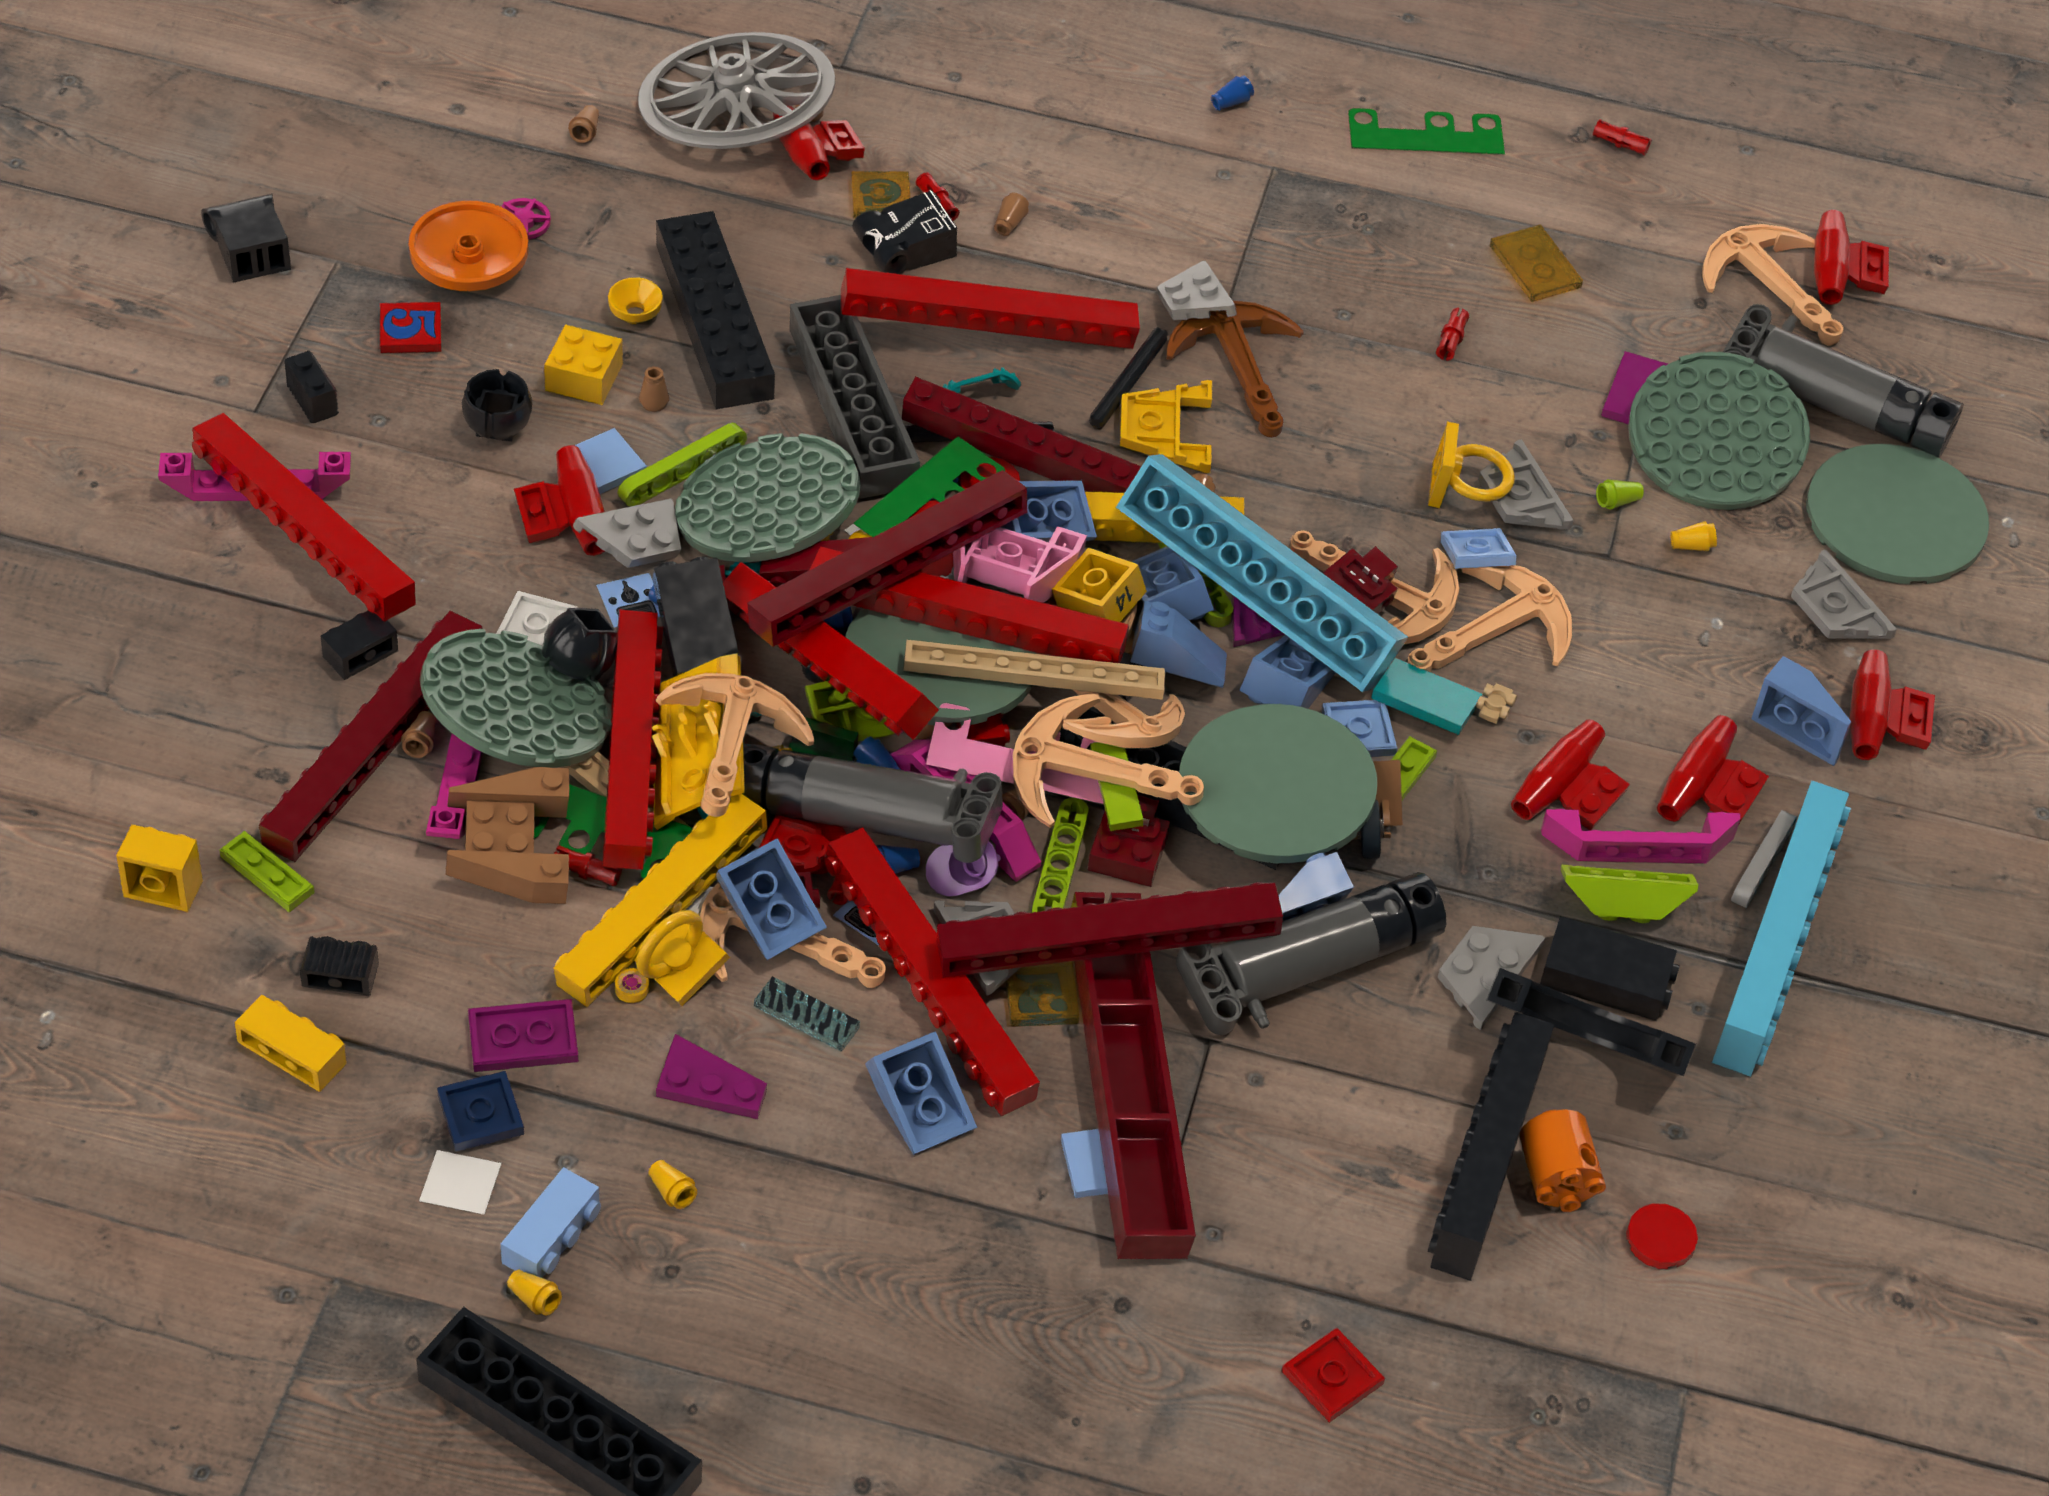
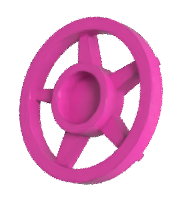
(527, 216)

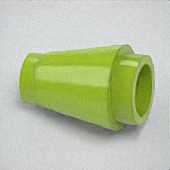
(1618, 493)

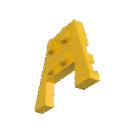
(1153, 424)

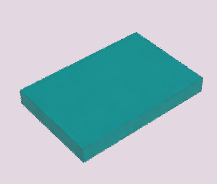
(1426, 696)

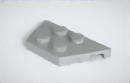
(1195, 294)
(1531, 497)
(635, 533)
(1839, 603)
(975, 910)
(1475, 963)

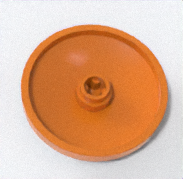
(468, 245)

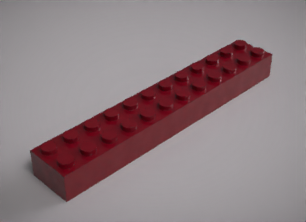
(1134, 1102)

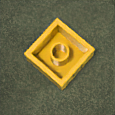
(583, 364)
(1100, 586)
(159, 867)

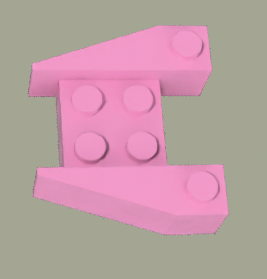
(1019, 561)

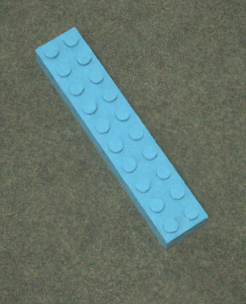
(1262, 572)
(1781, 929)

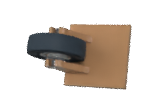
(1386, 811)

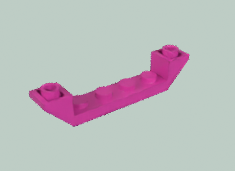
(205, 485)
(460, 768)
(1565, 831)
(1009, 833)

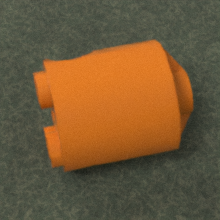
(1561, 1159)

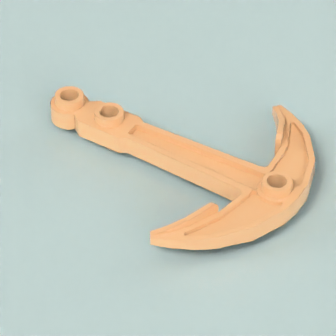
(1747, 246)
(1533, 599)
(1425, 611)
(740, 697)
(1132, 726)
(1071, 759)
(818, 947)

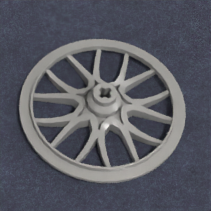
(737, 85)

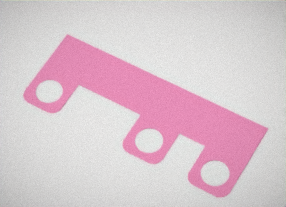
(954, 751)

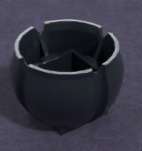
(501, 396)
(580, 643)

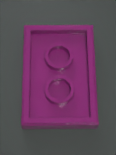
(1628, 380)
(523, 1035)

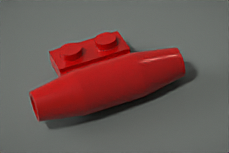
(812, 144)
(1840, 260)
(554, 507)
(1879, 709)
(1706, 773)
(1572, 778)

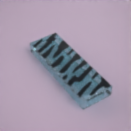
(806, 1013)

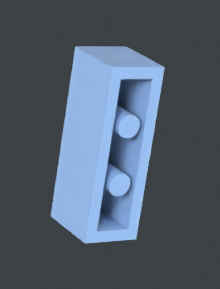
(551, 1224)

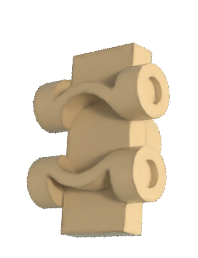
(1495, 705)

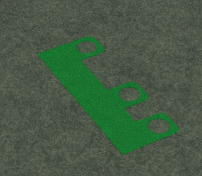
(1432, 139)
(927, 482)
(588, 814)

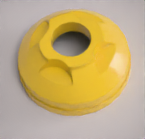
(635, 293)

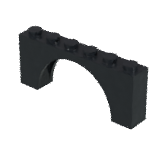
(1591, 1022)

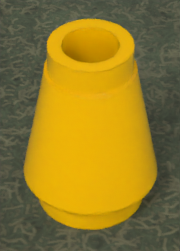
(1695, 537)
(673, 1184)
(537, 1293)

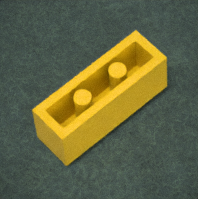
(291, 1042)

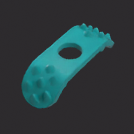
(996, 377)

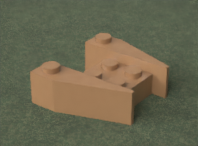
(502, 834)

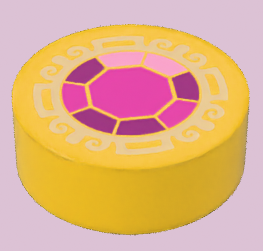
(631, 986)

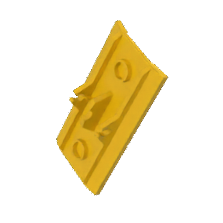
(687, 746)

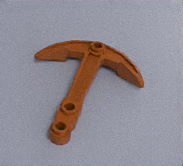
(1239, 354)

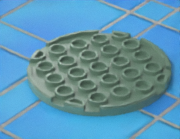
(1719, 431)
(767, 497)
(1897, 513)
(885, 640)
(512, 702)
(1280, 782)

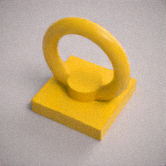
(1448, 465)
(680, 955)

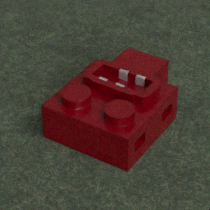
(1366, 577)
(1131, 852)

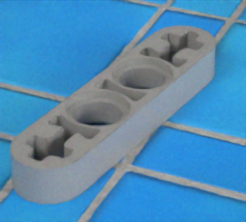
(1764, 859)

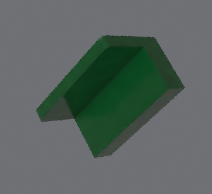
(828, 741)

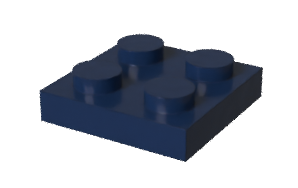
(480, 1111)

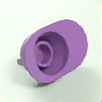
(955, 877)

